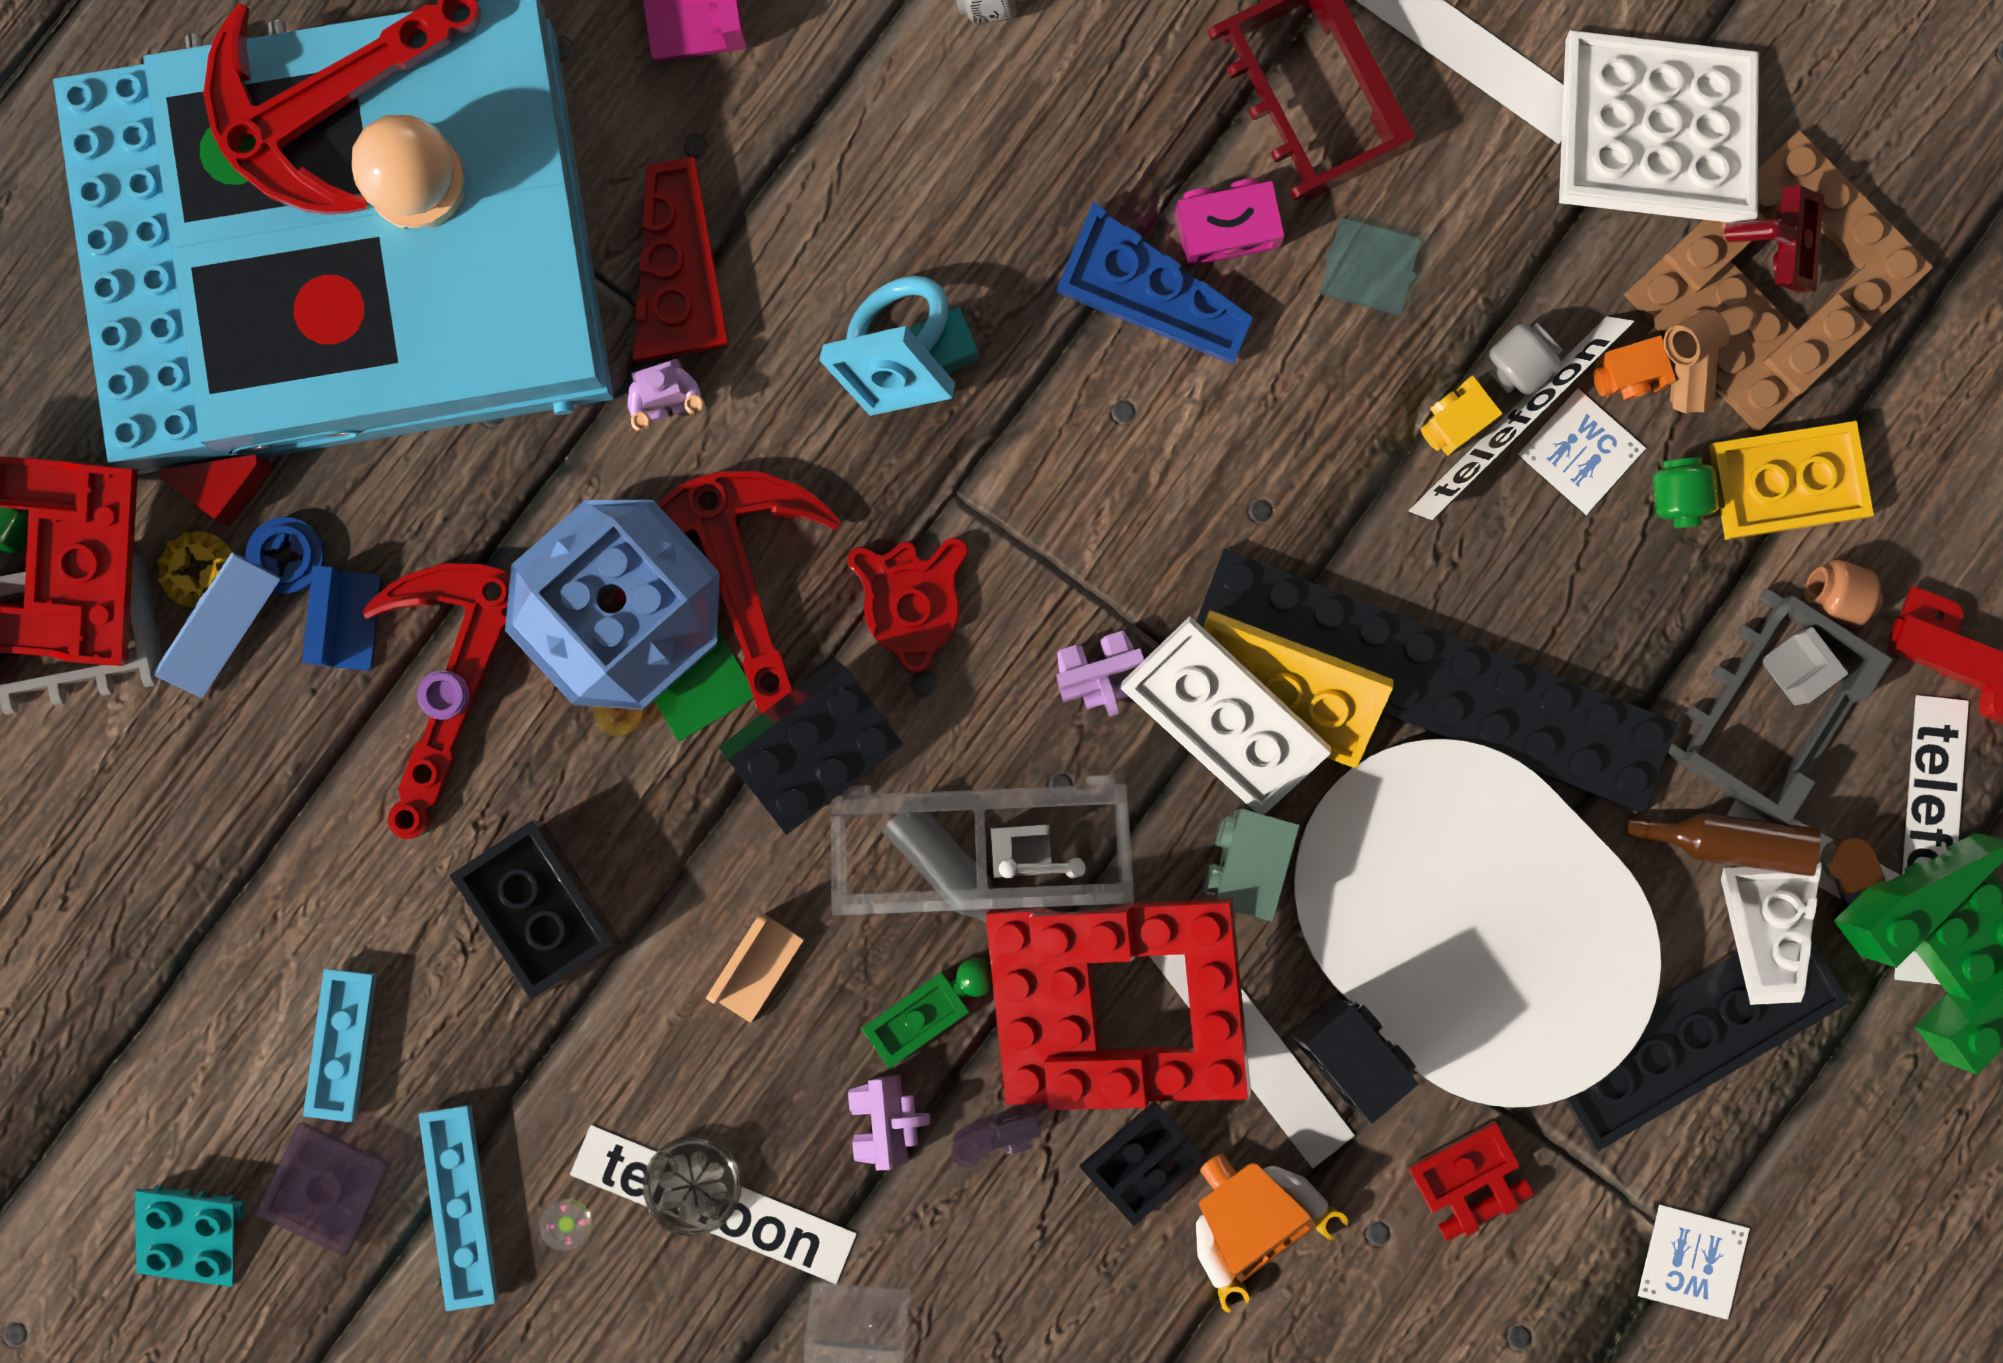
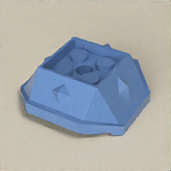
(622, 655)

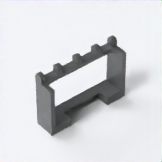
(1855, 687)

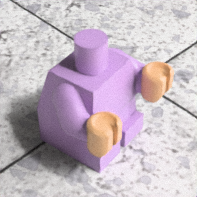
(662, 390)

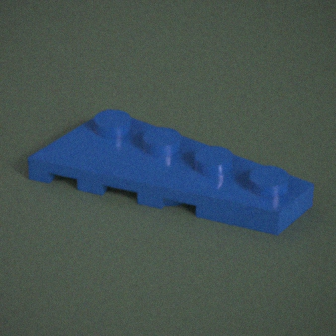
(1140, 285)

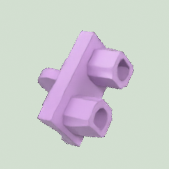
(1099, 681)
(892, 1122)

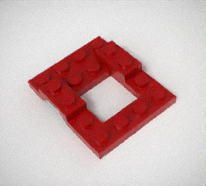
(74, 559)
(1050, 1011)

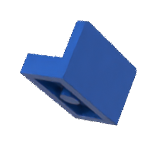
(335, 627)

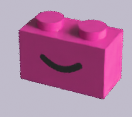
(1228, 222)

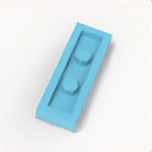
(340, 1045)

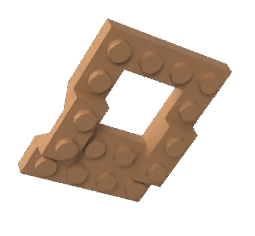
(1766, 355)

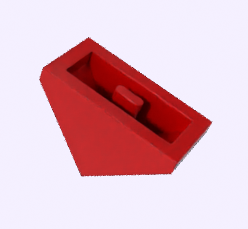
(219, 486)

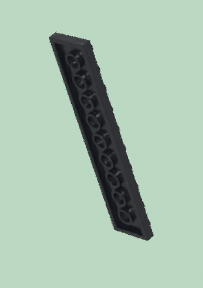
(1458, 686)

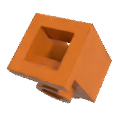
(1633, 369)

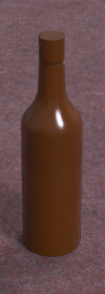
(1737, 841)

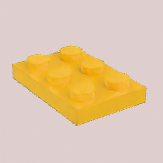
(1791, 480)

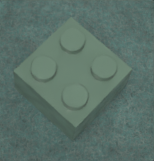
(1251, 862)

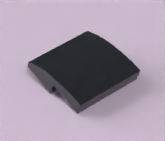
(1143, 1163)

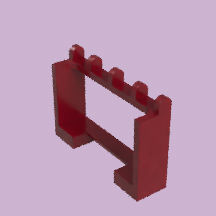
(1386, 114)

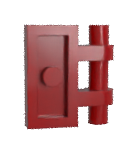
(1463, 1168)

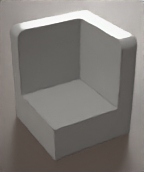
(1803, 666)
(1022, 845)

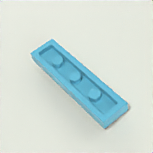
(458, 1207)

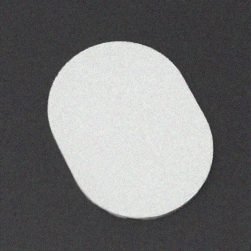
(1478, 922)

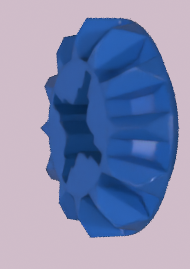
(273, 537)

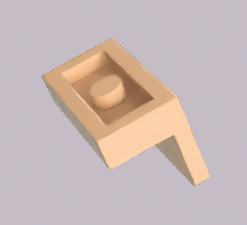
(756, 967)

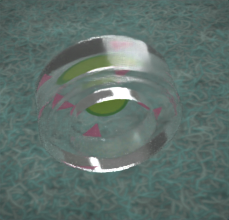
(565, 1225)

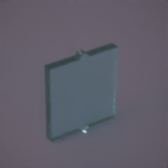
(1370, 266)

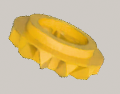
(177, 557)

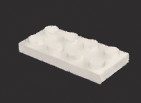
(1225, 716)

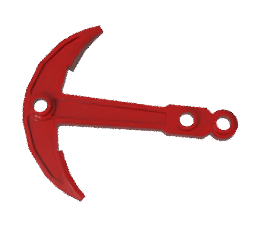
(311, 100)
(719, 533)
(470, 658)

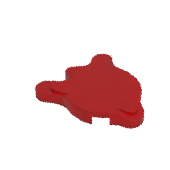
(910, 600)

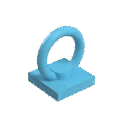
(892, 366)

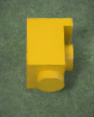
(1460, 418)

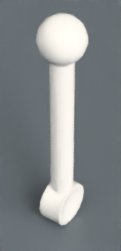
(1073, 868)

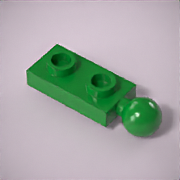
(927, 1011)

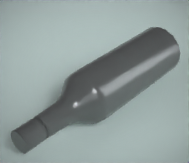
(935, 854)

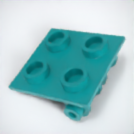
(186, 1235)

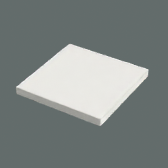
(1660, 127)

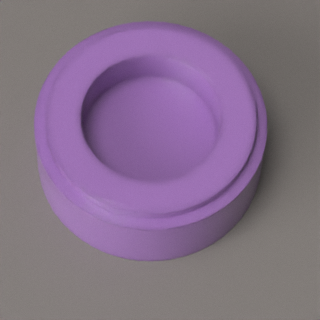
(443, 695)

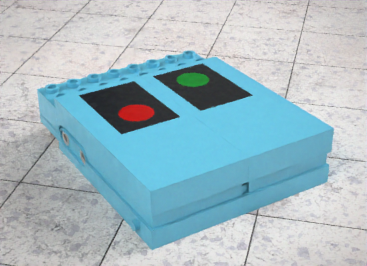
(298, 331)

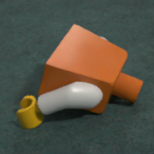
(1253, 1220)

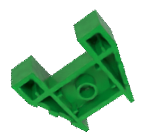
(1955, 924)

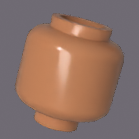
(1844, 593)

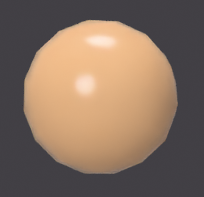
(408, 171)

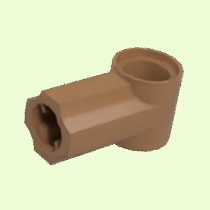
(1694, 357)

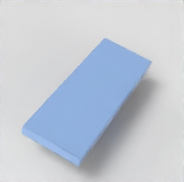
(216, 625)

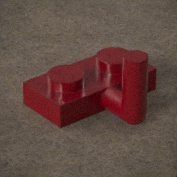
(1798, 236)

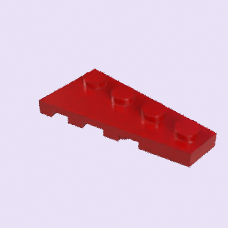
(679, 286)

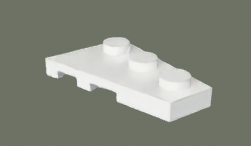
(1772, 930)

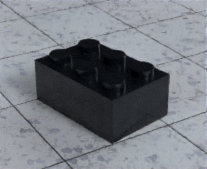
(811, 745)
(535, 909)
(1353, 1058)

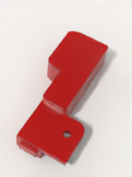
(1939, 646)

